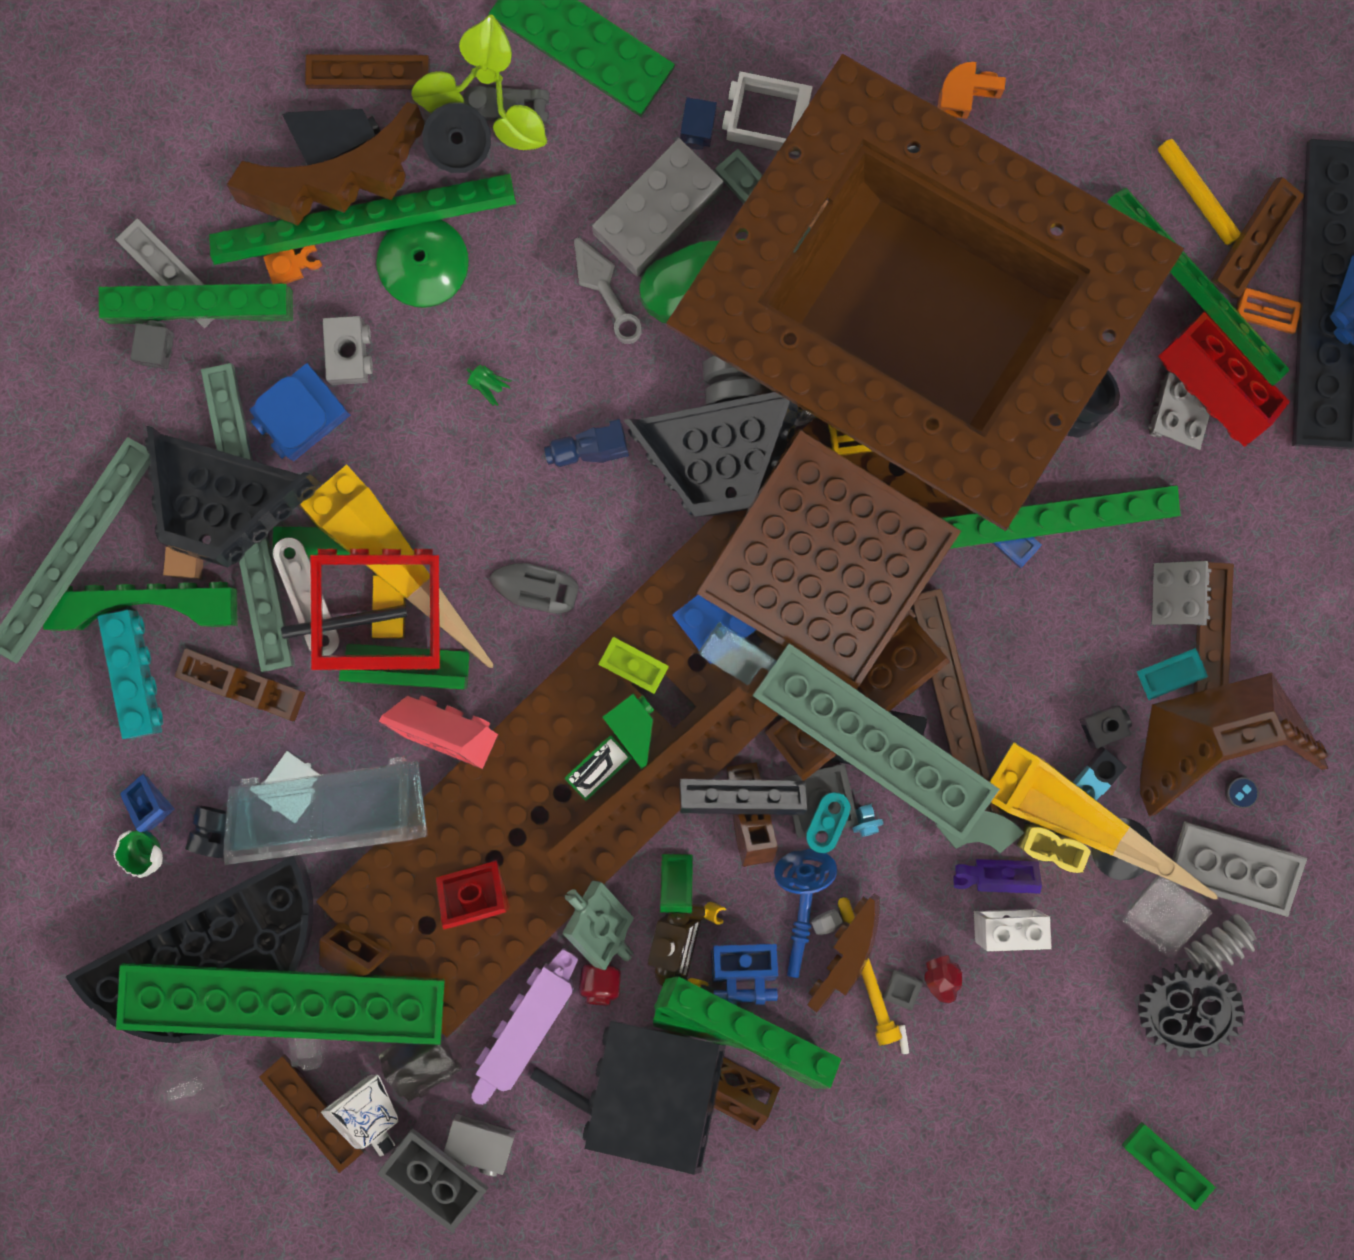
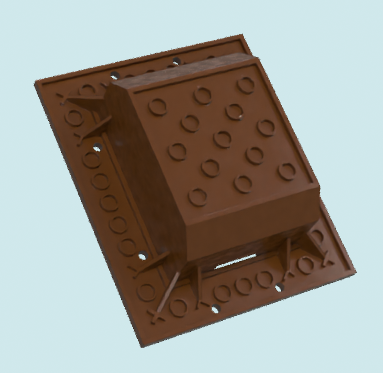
(926, 292)

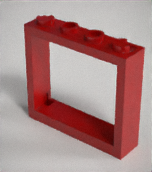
(372, 662)

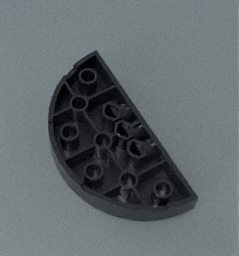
(248, 926)

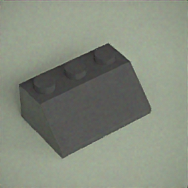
(432, 1180)

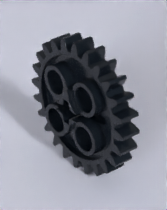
(1220, 1016)

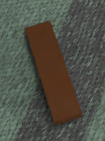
(240, 684)

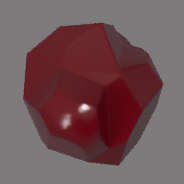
(943, 978)

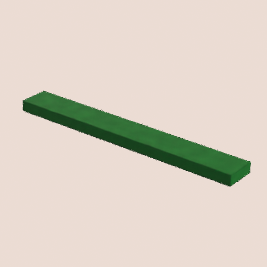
(1209, 296)

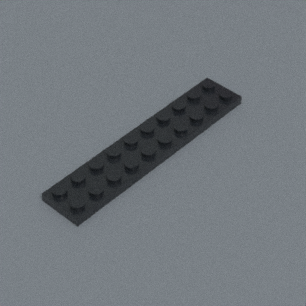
(1323, 362)

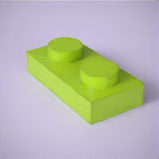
(633, 665)

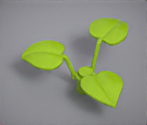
(489, 50)

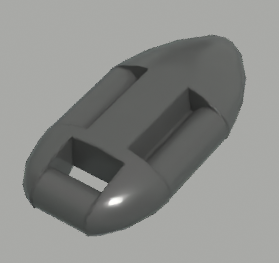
(535, 587)

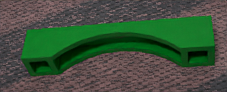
(174, 302)
(205, 606)
(717, 1016)

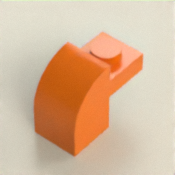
(963, 84)

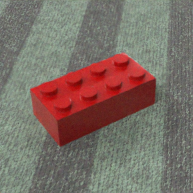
(1223, 380)

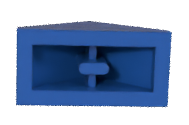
(145, 804)

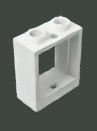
(768, 86)
(1021, 931)

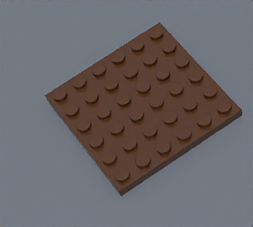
(827, 559)

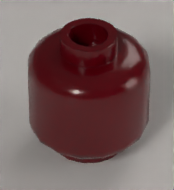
(599, 985)

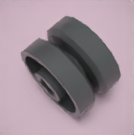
(728, 382)

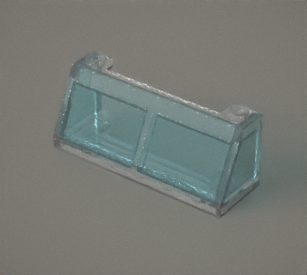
(324, 812)

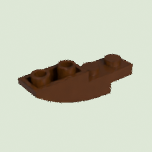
(855, 945)

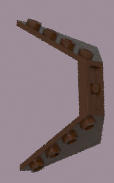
(1217, 725)

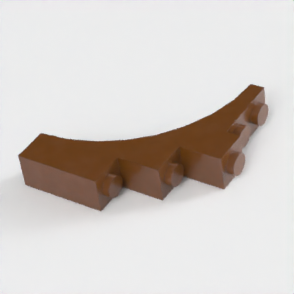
(335, 182)

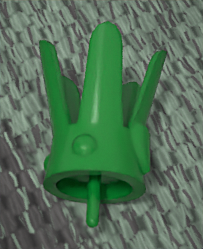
(483, 379)

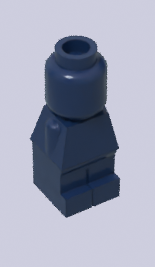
(591, 445)

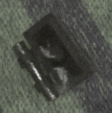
(418, 1067)

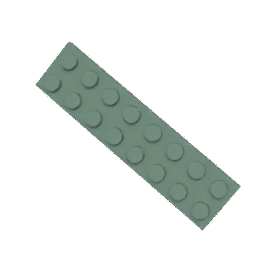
(876, 742)

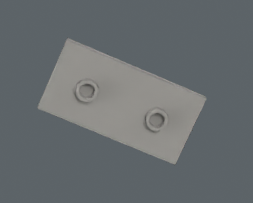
(1240, 868)

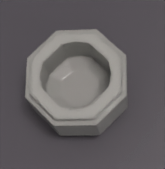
(826, 922)

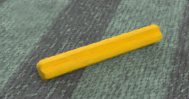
(1199, 191)

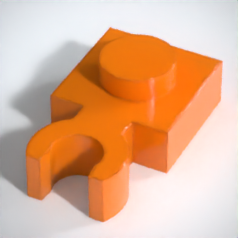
(287, 266)

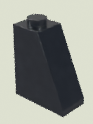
(329, 132)

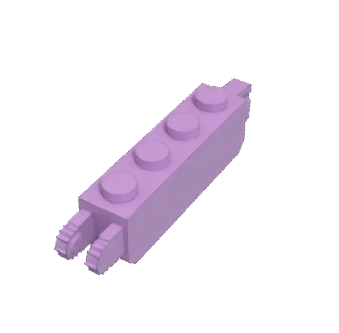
(526, 1027)

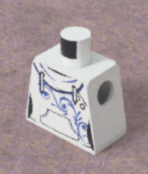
(364, 1115)

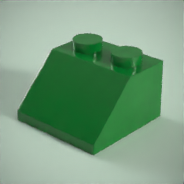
(633, 726)

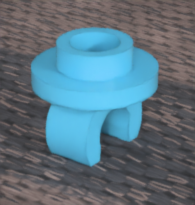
(866, 821)

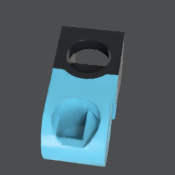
(1099, 773)

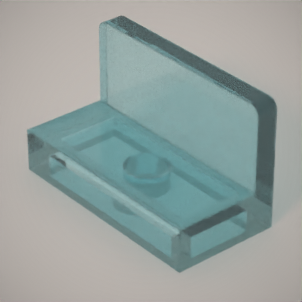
(735, 654)

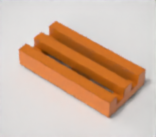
(1273, 324)

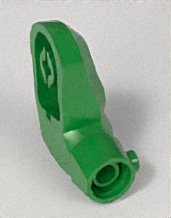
(670, 278)

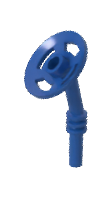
(808, 885)

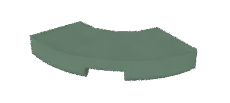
(990, 830)

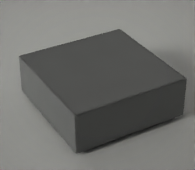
(902, 989)

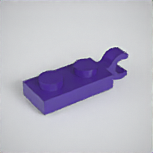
(1000, 876)

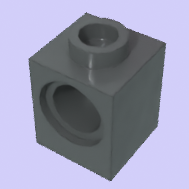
(152, 345)

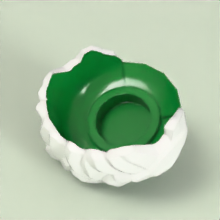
(138, 853)

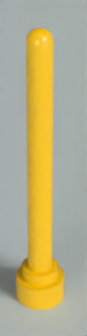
(886, 1031)

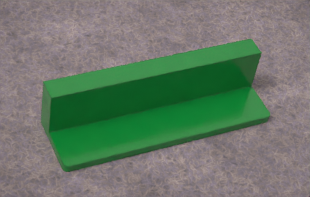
(451, 675)

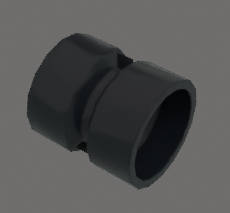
(207, 820)

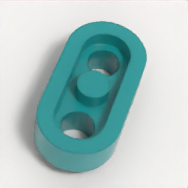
(828, 822)

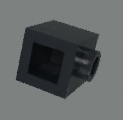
(1106, 726)

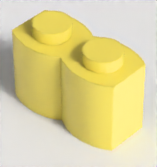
(1059, 849)

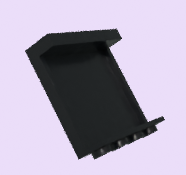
(654, 1097)

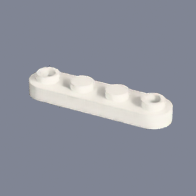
(297, 581)

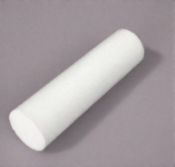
(903, 1042)

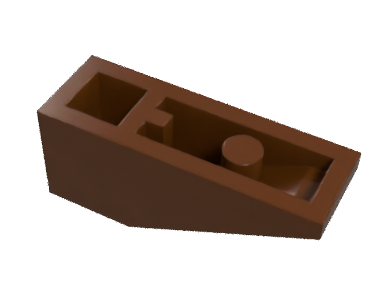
(752, 831)

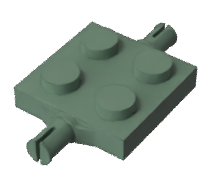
(598, 925)

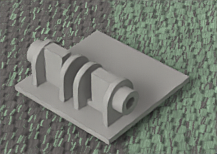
(1178, 414)
(1180, 593)

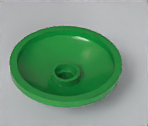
(426, 281)

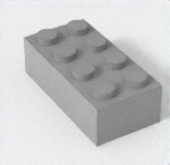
(658, 207)

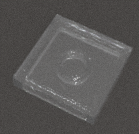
(1166, 915)

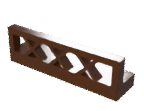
(742, 1104)

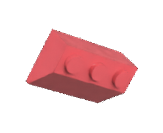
(441, 729)

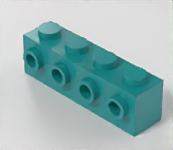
(130, 674)

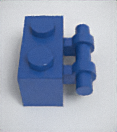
(745, 964)

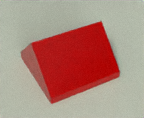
(471, 895)

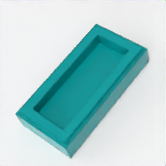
(1172, 674)

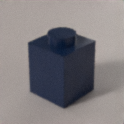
(698, 123)

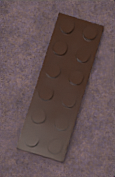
(899, 670)

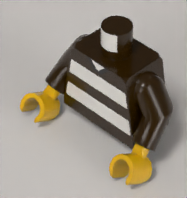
(676, 940)

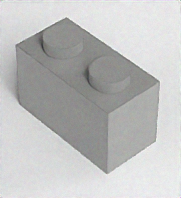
(479, 1145)

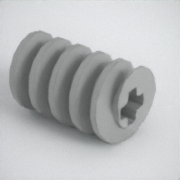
(1222, 944)

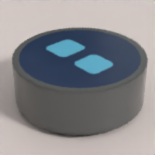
(1242, 792)

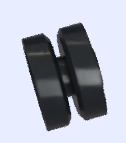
(438, 142)
(1098, 408)

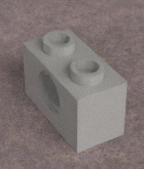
(339, 333)

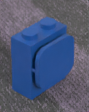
(297, 412)

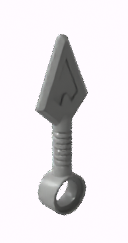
(596, 273)

